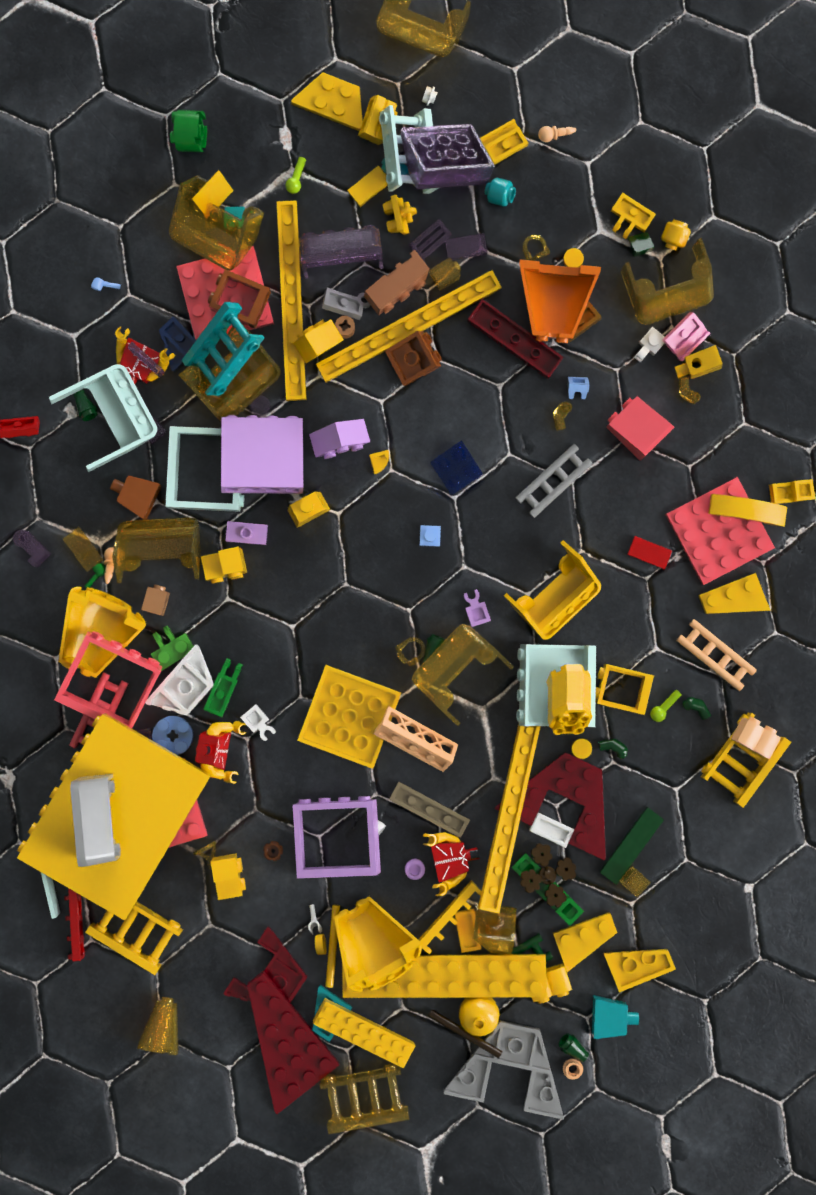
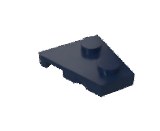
(177, 341)

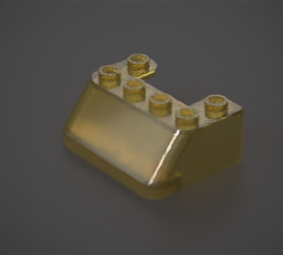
(421, 31)
(215, 233)
(248, 384)

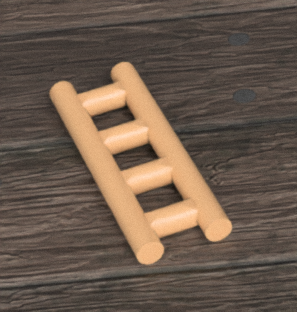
(715, 642)

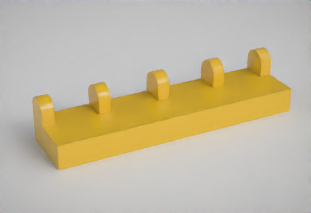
(447, 915)

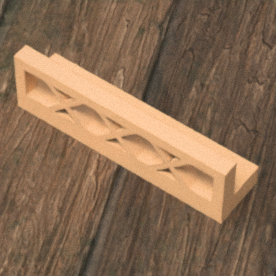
(415, 743)

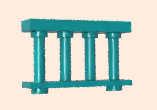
(207, 342)

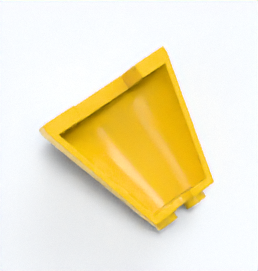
(107, 616)
(373, 946)

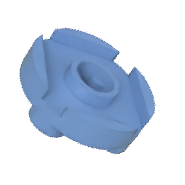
(181, 727)

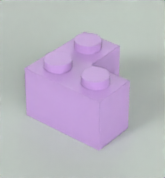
(339, 438)

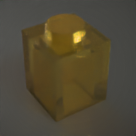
(445, 273)
(634, 881)

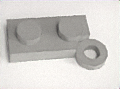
(344, 303)

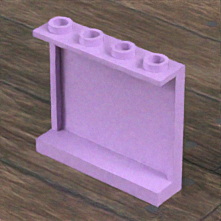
(262, 454)

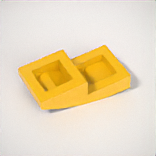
(792, 491)

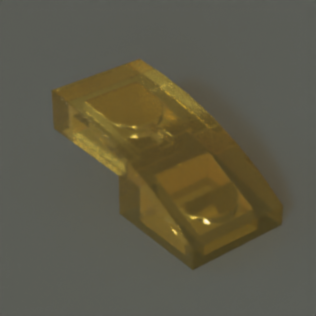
(83, 549)

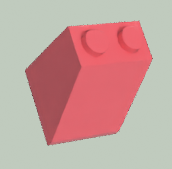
(638, 427)

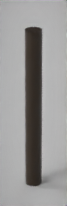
(460, 1031)

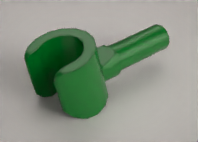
(99, 570)

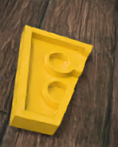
(583, 938)
(637, 967)

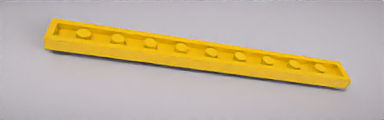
(291, 298)
(404, 327)
(508, 818)

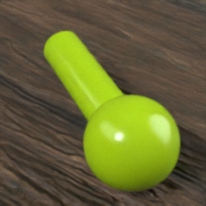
(293, 184)
(658, 713)

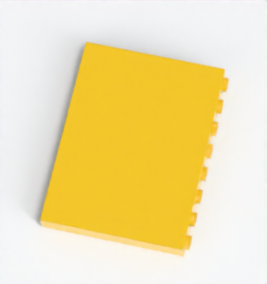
(147, 810)

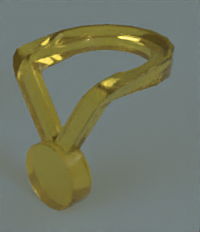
(539, 255)
(404, 660)
(199, 852)

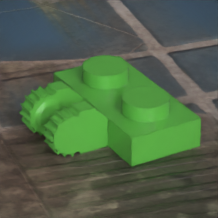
(173, 651)

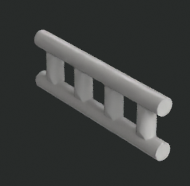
(555, 468)

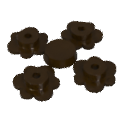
(547, 875)

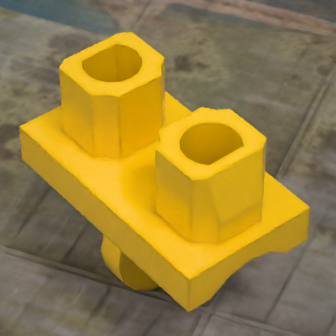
(402, 214)

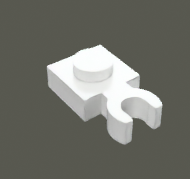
(256, 720)

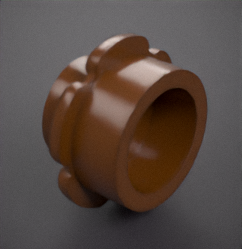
(273, 856)

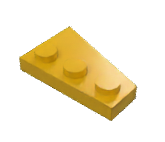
(737, 596)

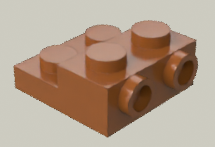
(413, 357)

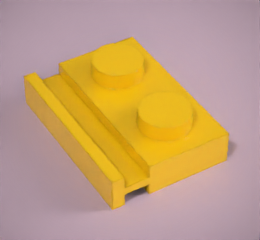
(504, 141)

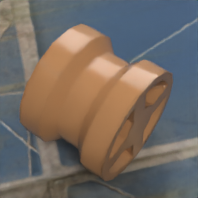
(344, 330)

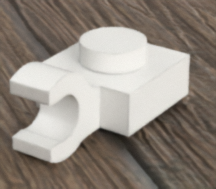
(650, 344)

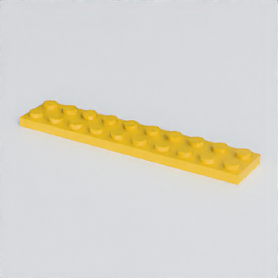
(464, 978)

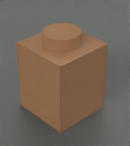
(156, 600)

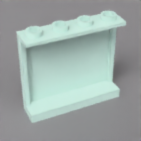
(535, 667)

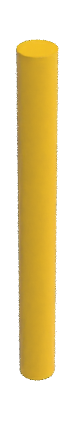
(332, 949)

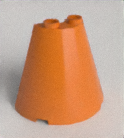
(556, 297)

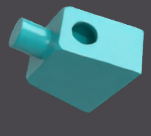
(611, 1018)

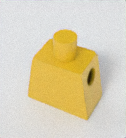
(707, 358)
(308, 508)

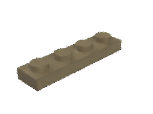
(429, 809)

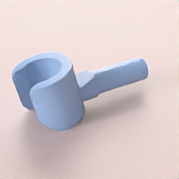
(98, 283)

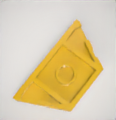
(332, 100)

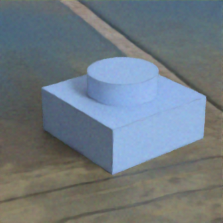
(430, 535)

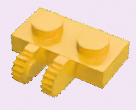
(633, 213)

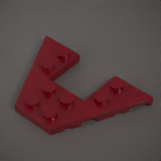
(579, 783)

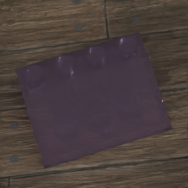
(446, 156)

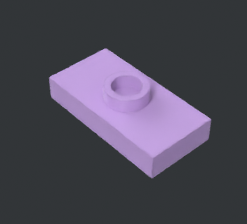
(246, 533)

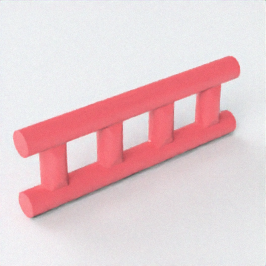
(95, 699)

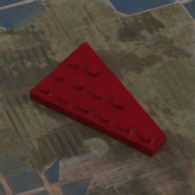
(289, 1047)

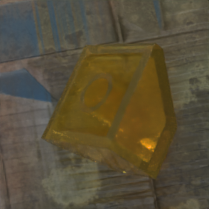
(495, 930)

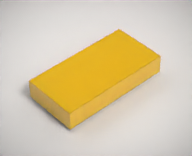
(368, 186)
(465, 930)

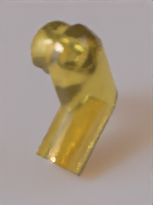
(560, 413)

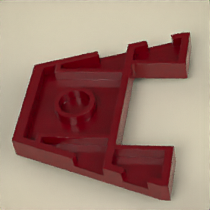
(281, 969)

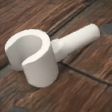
(314, 922)

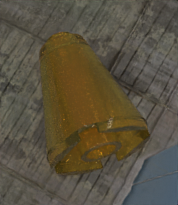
(161, 1029)

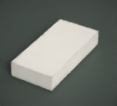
(551, 830)

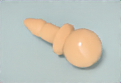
(547, 133)
(109, 564)

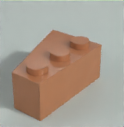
(397, 284)

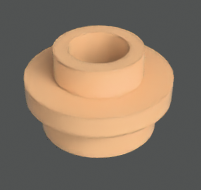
(575, 1074)

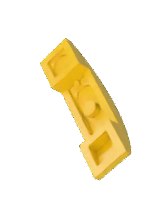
(748, 509)

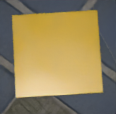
(218, 190)

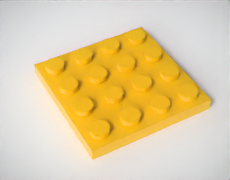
(346, 716)

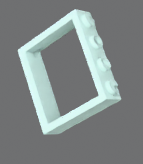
(173, 469)

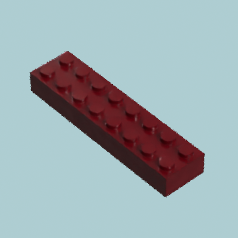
(515, 339)

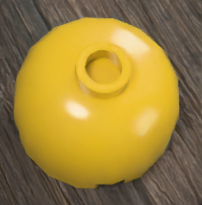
(479, 1015)

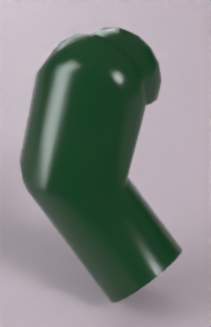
(614, 744)

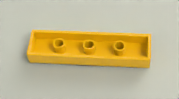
(363, 1033)

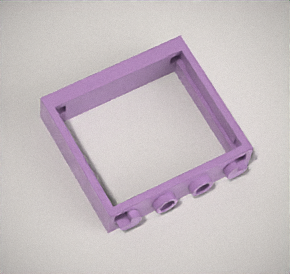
(337, 871)

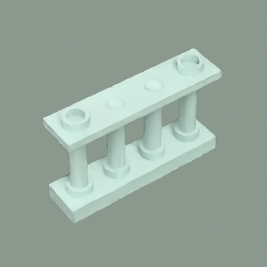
(390, 139)

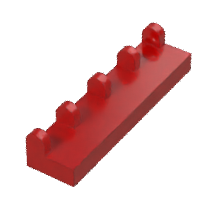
(76, 925)

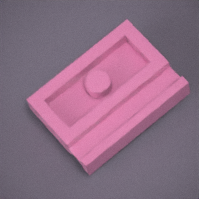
(686, 336)

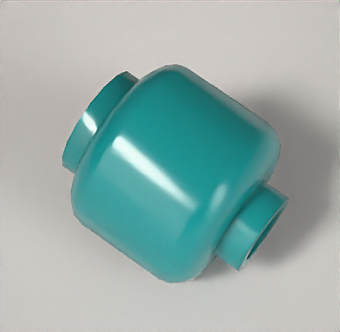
(500, 192)

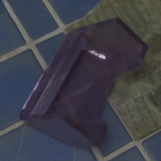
(340, 247)

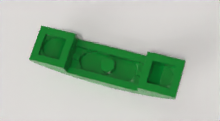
(569, 910)

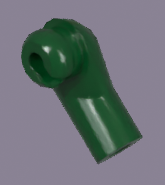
(697, 704)

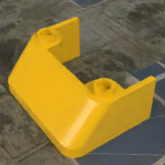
(561, 598)

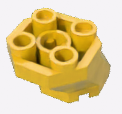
(569, 699)

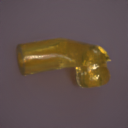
(686, 393)

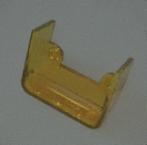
(661, 304)
(157, 541)
(449, 662)

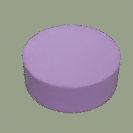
(414, 869)

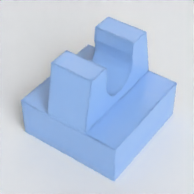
(578, 384)

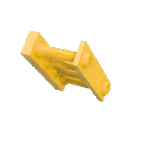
(753, 778)
(133, 951)

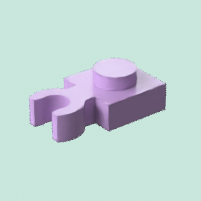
(477, 611)

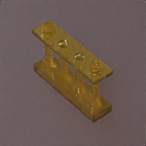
(377, 1115)

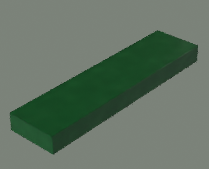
(631, 845)

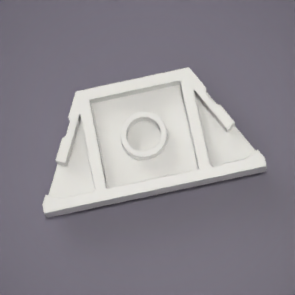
(184, 685)

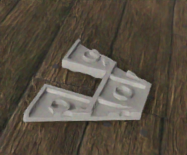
(521, 1049)

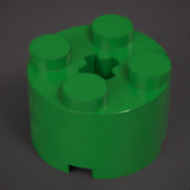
(189, 131)

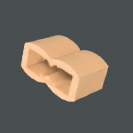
(756, 738)

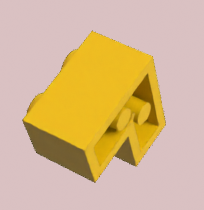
(317, 340)
(224, 564)
(227, 877)

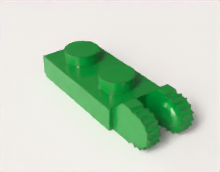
(222, 690)

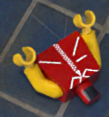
(134, 366)
(213, 749)
(449, 859)

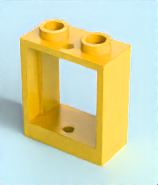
(643, 694)

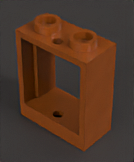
(259, 304)

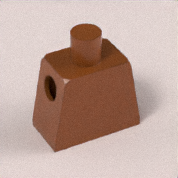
(137, 494)

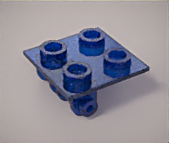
(456, 467)

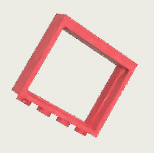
(92, 710)

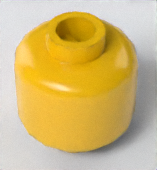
(675, 234)

